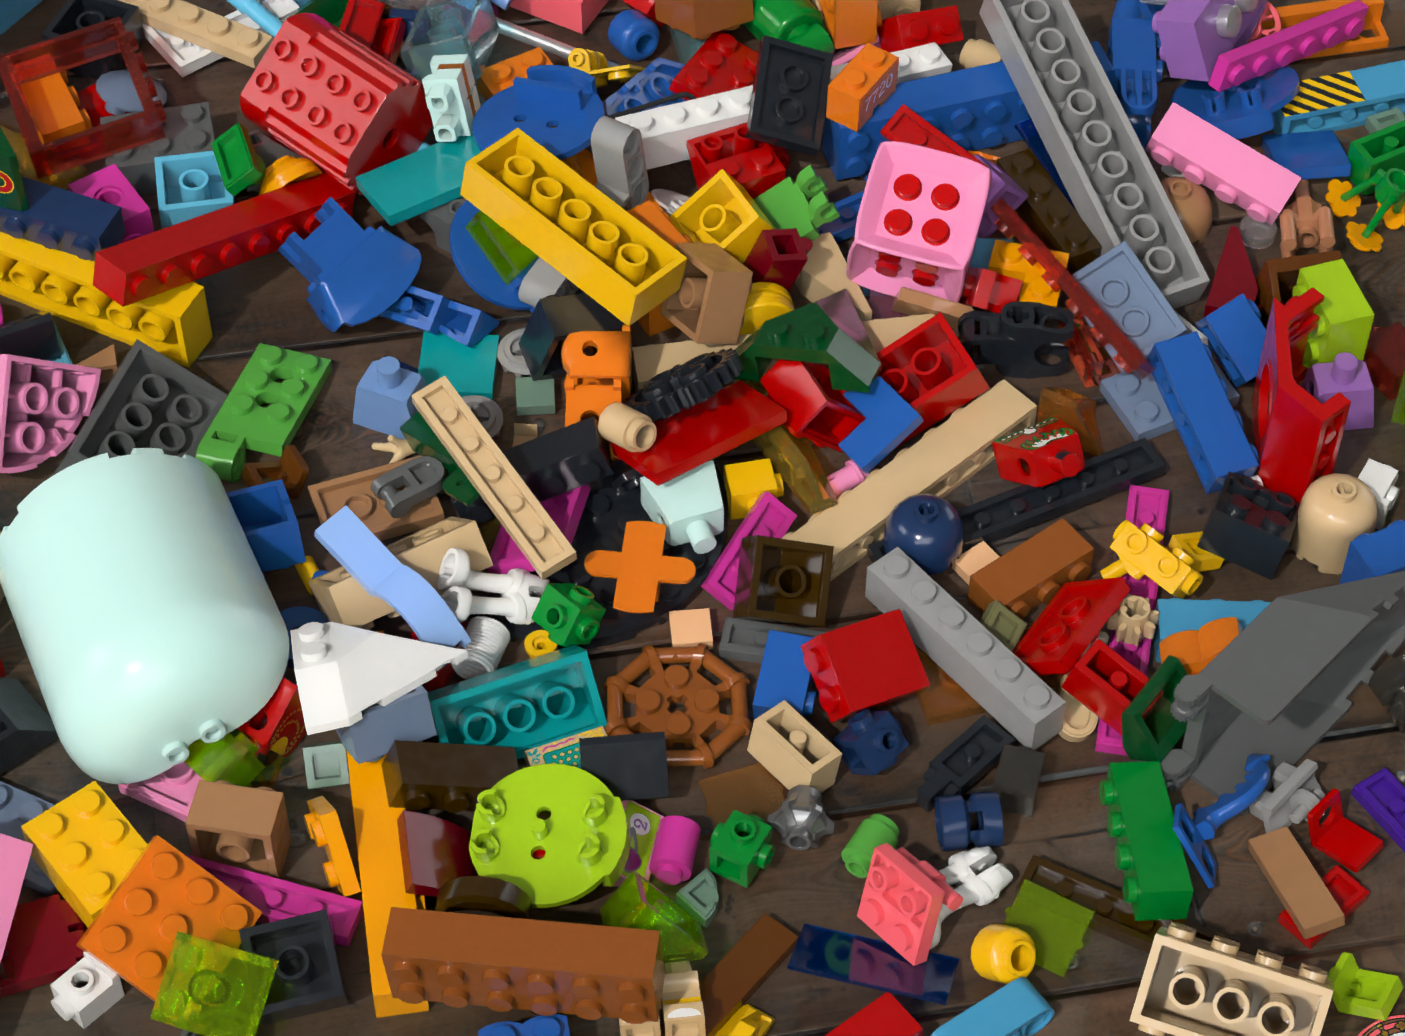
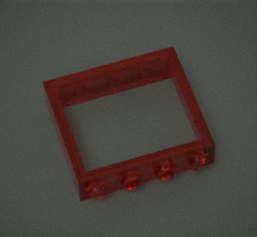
(68, 52)

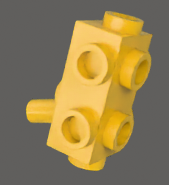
(1145, 555)

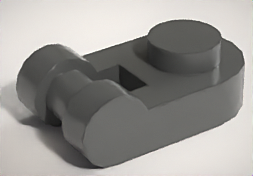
(422, 479)

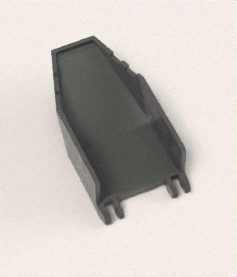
(1283, 681)

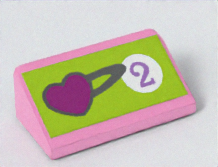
(643, 831)

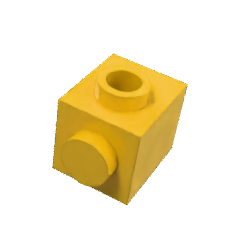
(746, 482)

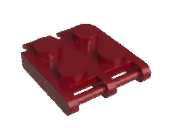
(40, 944)

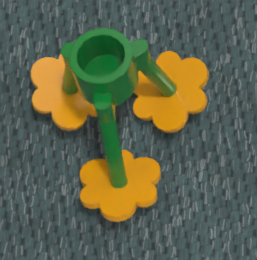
(1390, 200)

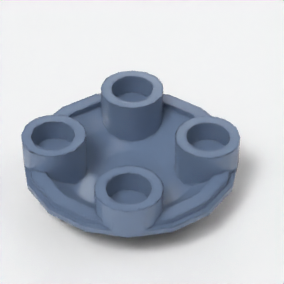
(120, 95)

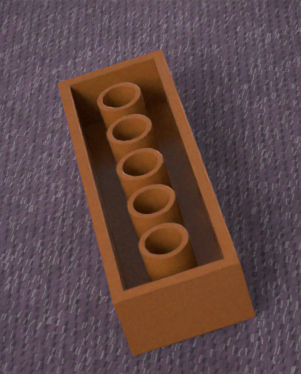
(524, 965)

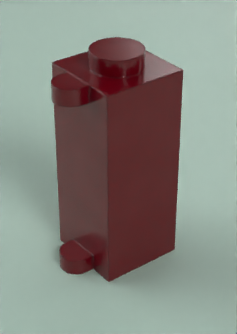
(778, 257)

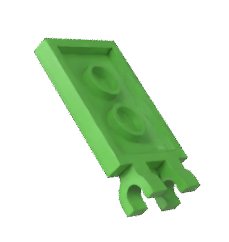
(788, 204)

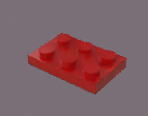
(717, 67)
(1070, 624)

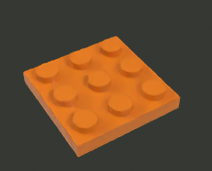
(152, 903)

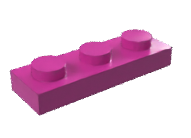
(765, 518)

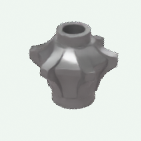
(801, 819)

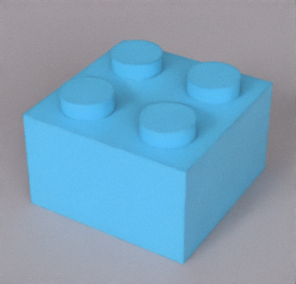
(189, 187)

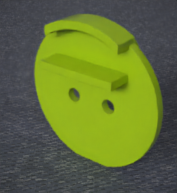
(582, 838)

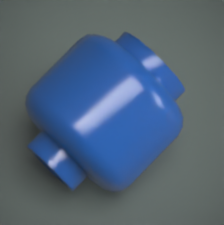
(633, 35)

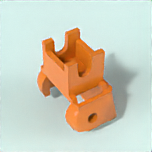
(596, 379)

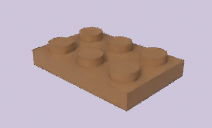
(356, 494)

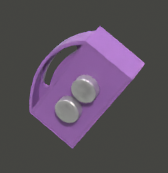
(1201, 30)

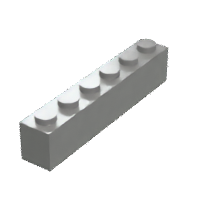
(966, 650)

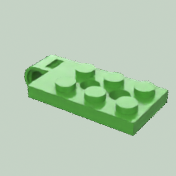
(247, 425)

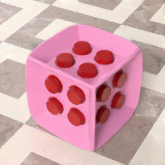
(918, 221)

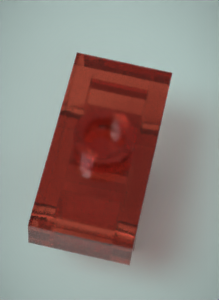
(1386, 358)

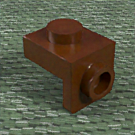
(290, 469)

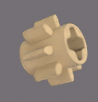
(1134, 620)

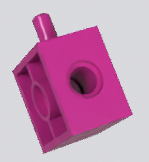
(113, 188)

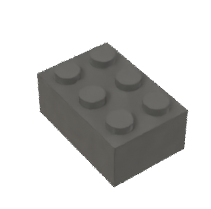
(186, 131)

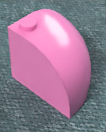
(41, 408)

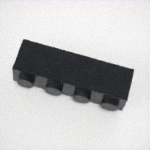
(552, 465)

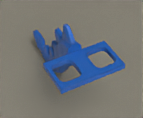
(1210, 818)

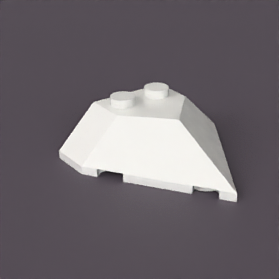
(352, 668)

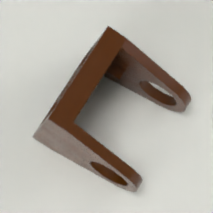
(1281, 275)

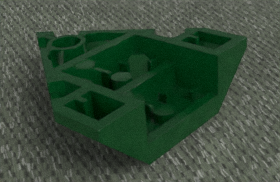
(816, 333)

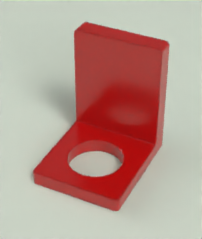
(1339, 836)

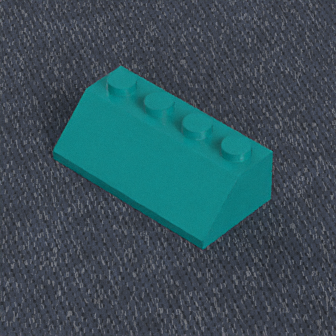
(521, 703)

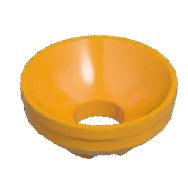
(286, 172)

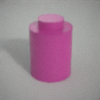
(674, 849)

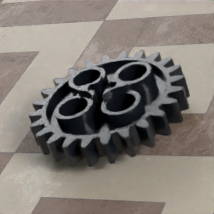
(686, 384)

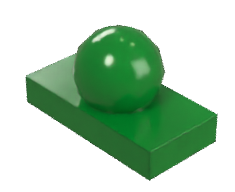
(237, 160)

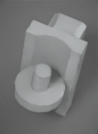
(1292, 800)

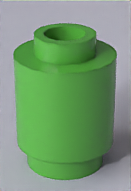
(869, 834)

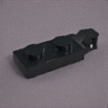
(963, 762)

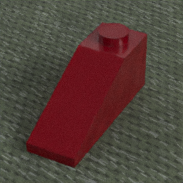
(1233, 275)

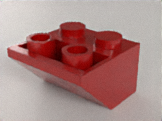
(744, 159)

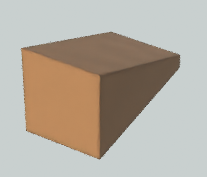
(104, 360)

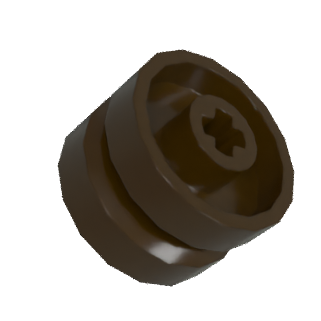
(483, 897)

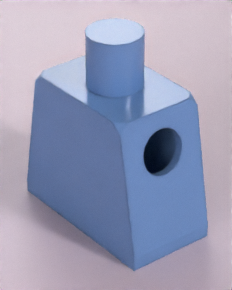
(385, 398)

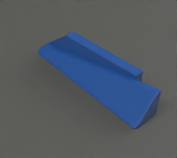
(437, 313)

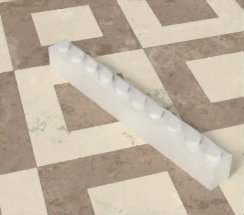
(670, 126)

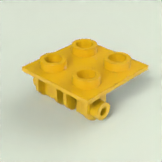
(596, 65)

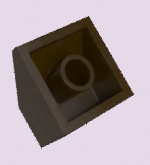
(783, 581)

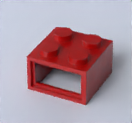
(811, 403)

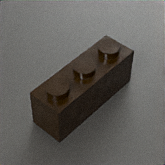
(443, 774)

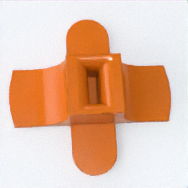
(640, 567)

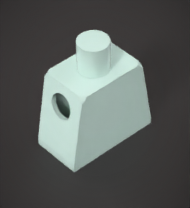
(687, 506)

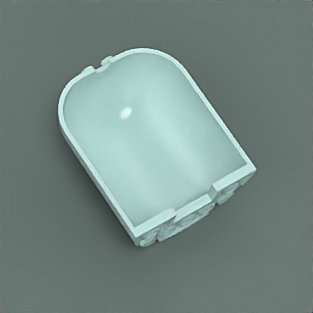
(140, 611)

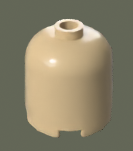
(1330, 517)

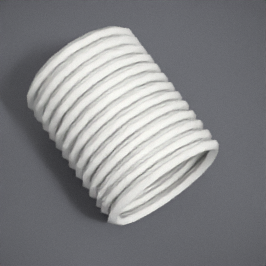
(486, 648)

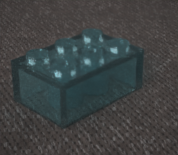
(451, 30)

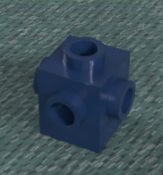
(871, 742)

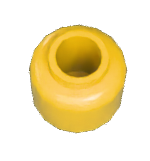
(1003, 953)

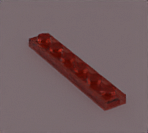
(1080, 302)

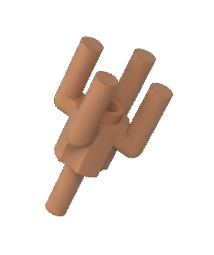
(1305, 224)

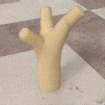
(395, 445)

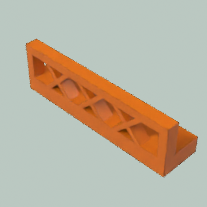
(1298, 13)

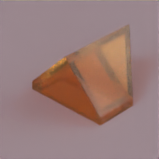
(1075, 411)

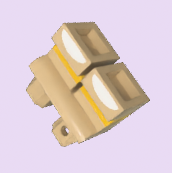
(680, 1005)

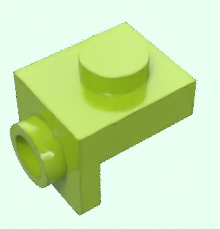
(1363, 991)

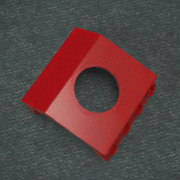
(1291, 428)

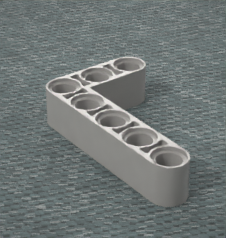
(620, 176)

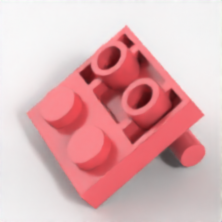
(905, 901)

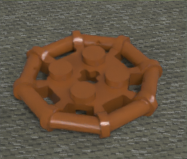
(685, 687)

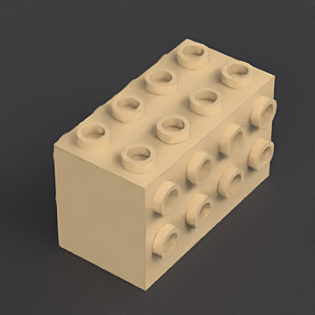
(1220, 991)

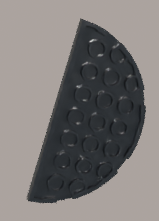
(604, 529)

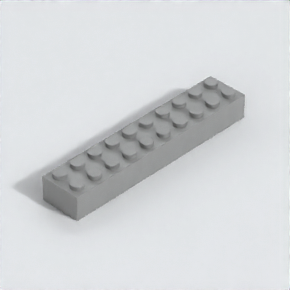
(1093, 140)

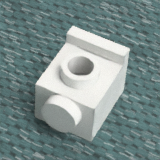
(1381, 480)
(86, 991)

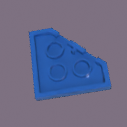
(645, 87)

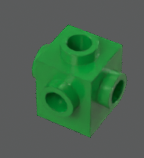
(568, 614)
(741, 848)

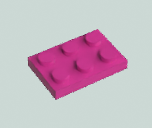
(564, 511)

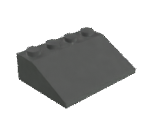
(147, 406)

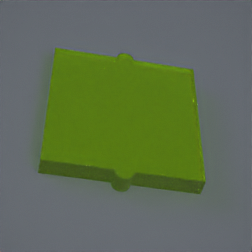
(1052, 923)

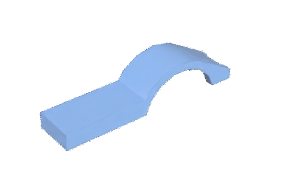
(389, 580)

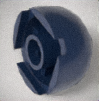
(926, 531)

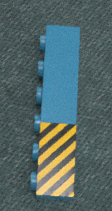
(1343, 99)

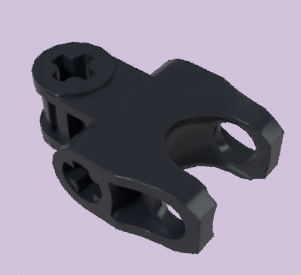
(1018, 338)

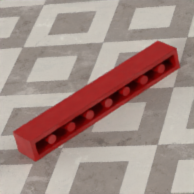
(214, 240)

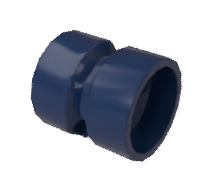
(954, 823)

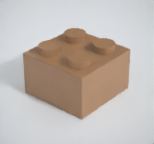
(710, 296)
(239, 827)

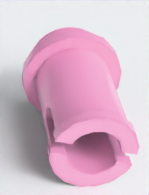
(846, 478)

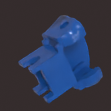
(351, 269)

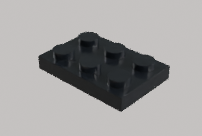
(789, 95)

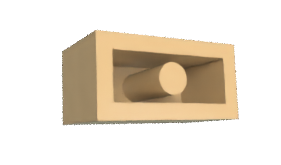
(793, 749)

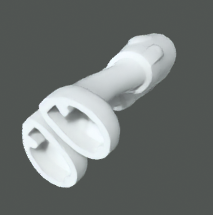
(518, 590)
(976, 880)

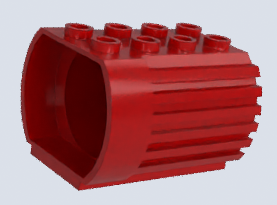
(335, 100)

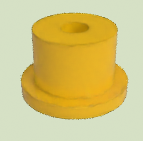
(538, 644)

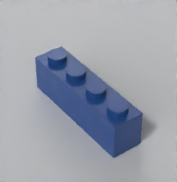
(1202, 410)

